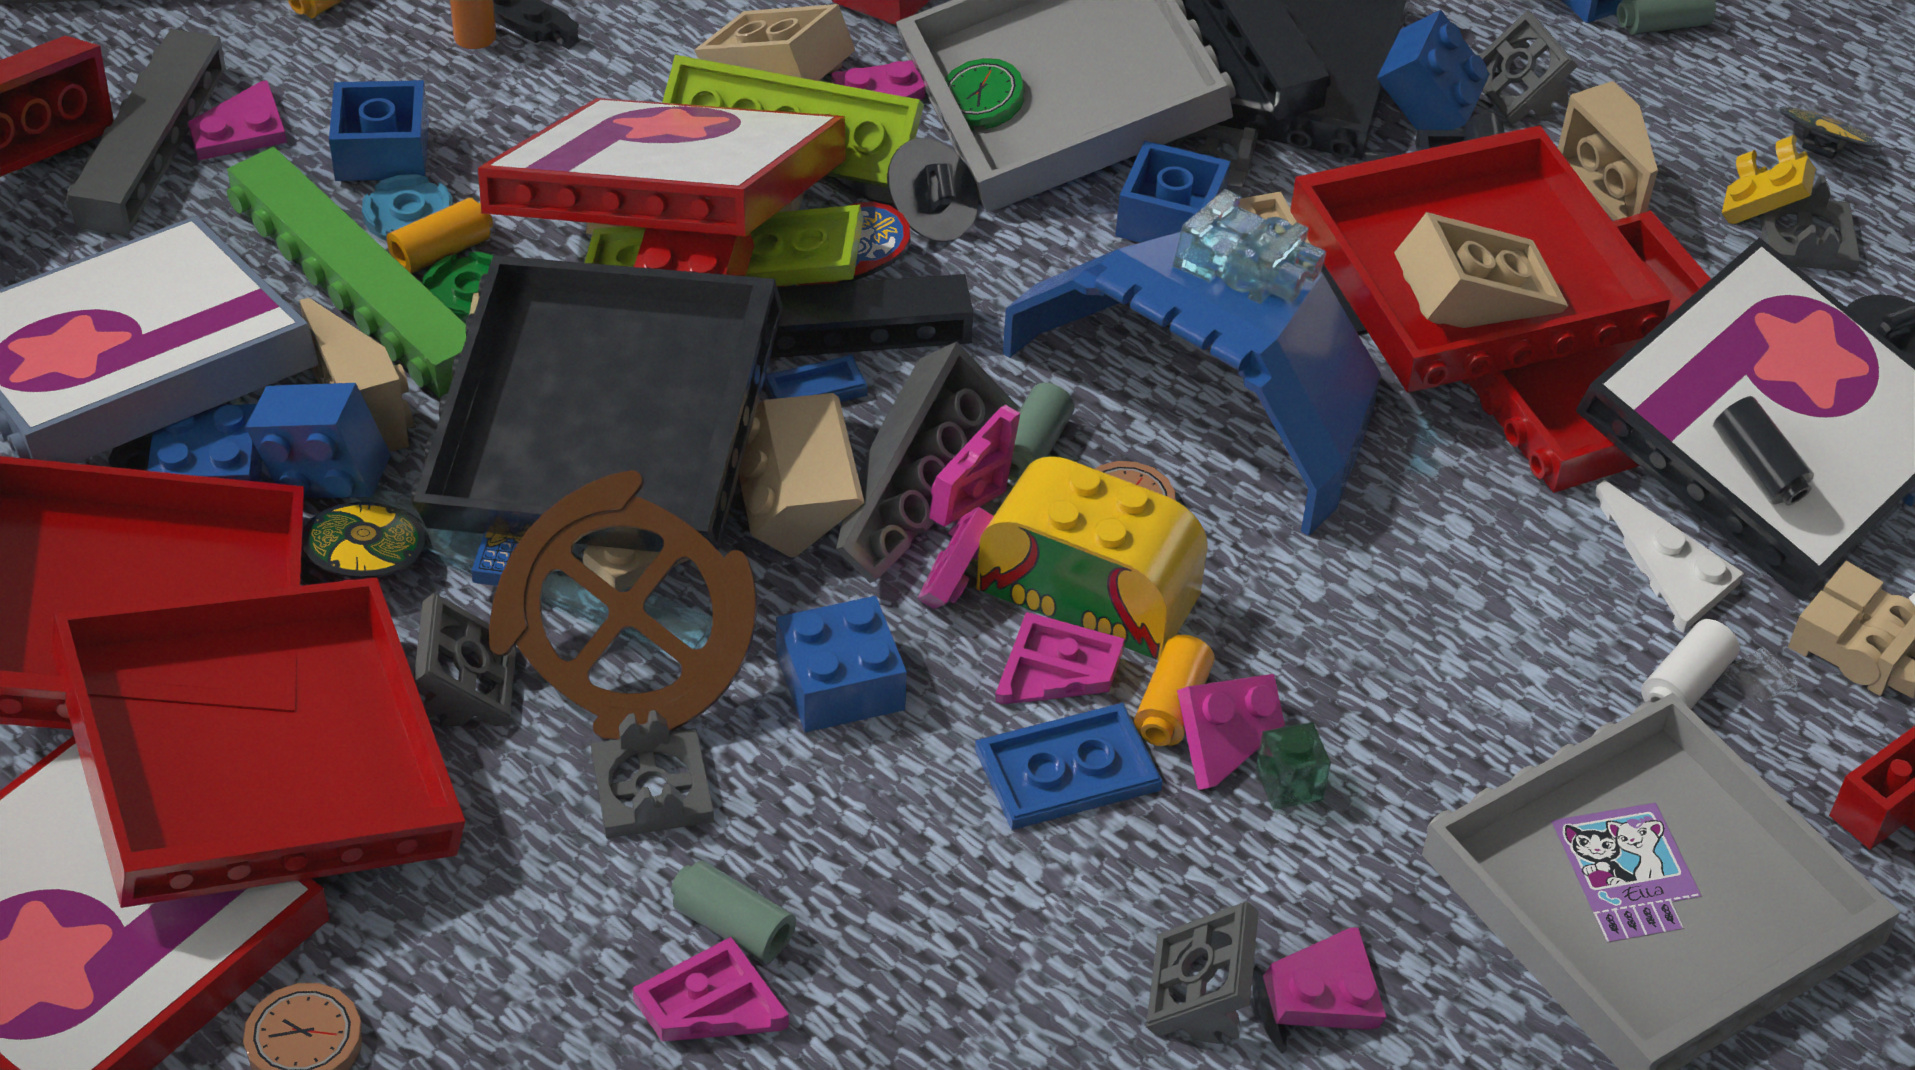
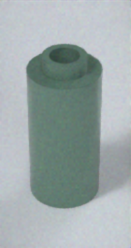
(1664, 15)
(1040, 425)
(732, 910)

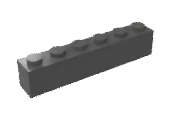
(146, 133)

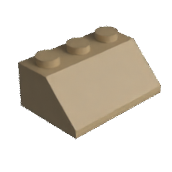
(798, 471)

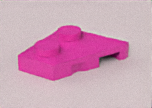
(977, 471)
(946, 576)
(1058, 661)

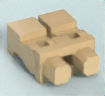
(1861, 631)

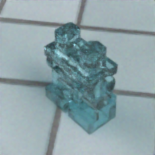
(1247, 250)

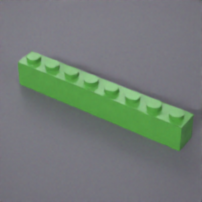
(349, 266)

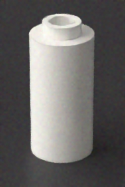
(1693, 664)

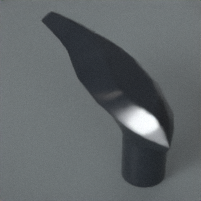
(1264, 1010)

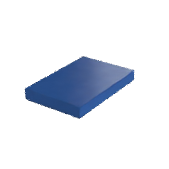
(1067, 766)

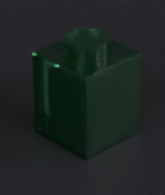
(1293, 765)

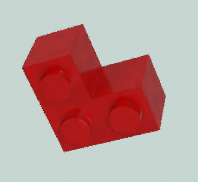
(1879, 793)

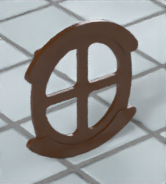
(549, 547)

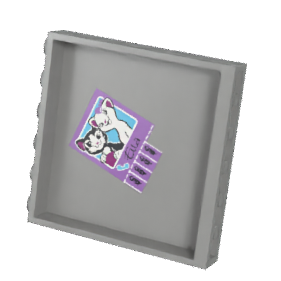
(1657, 887)

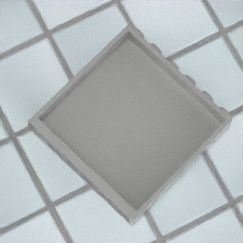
(1092, 80)

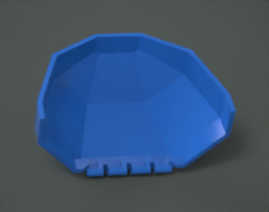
(1293, 354)

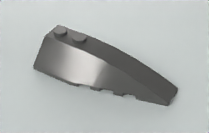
(925, 429)

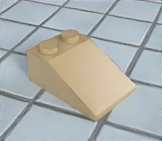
(783, 41)
(1610, 149)
(1475, 274)
(354, 357)

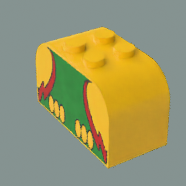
(1095, 553)

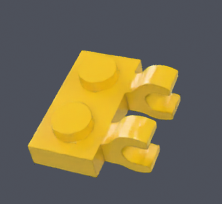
(1766, 189)

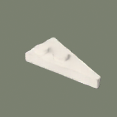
(1676, 565)

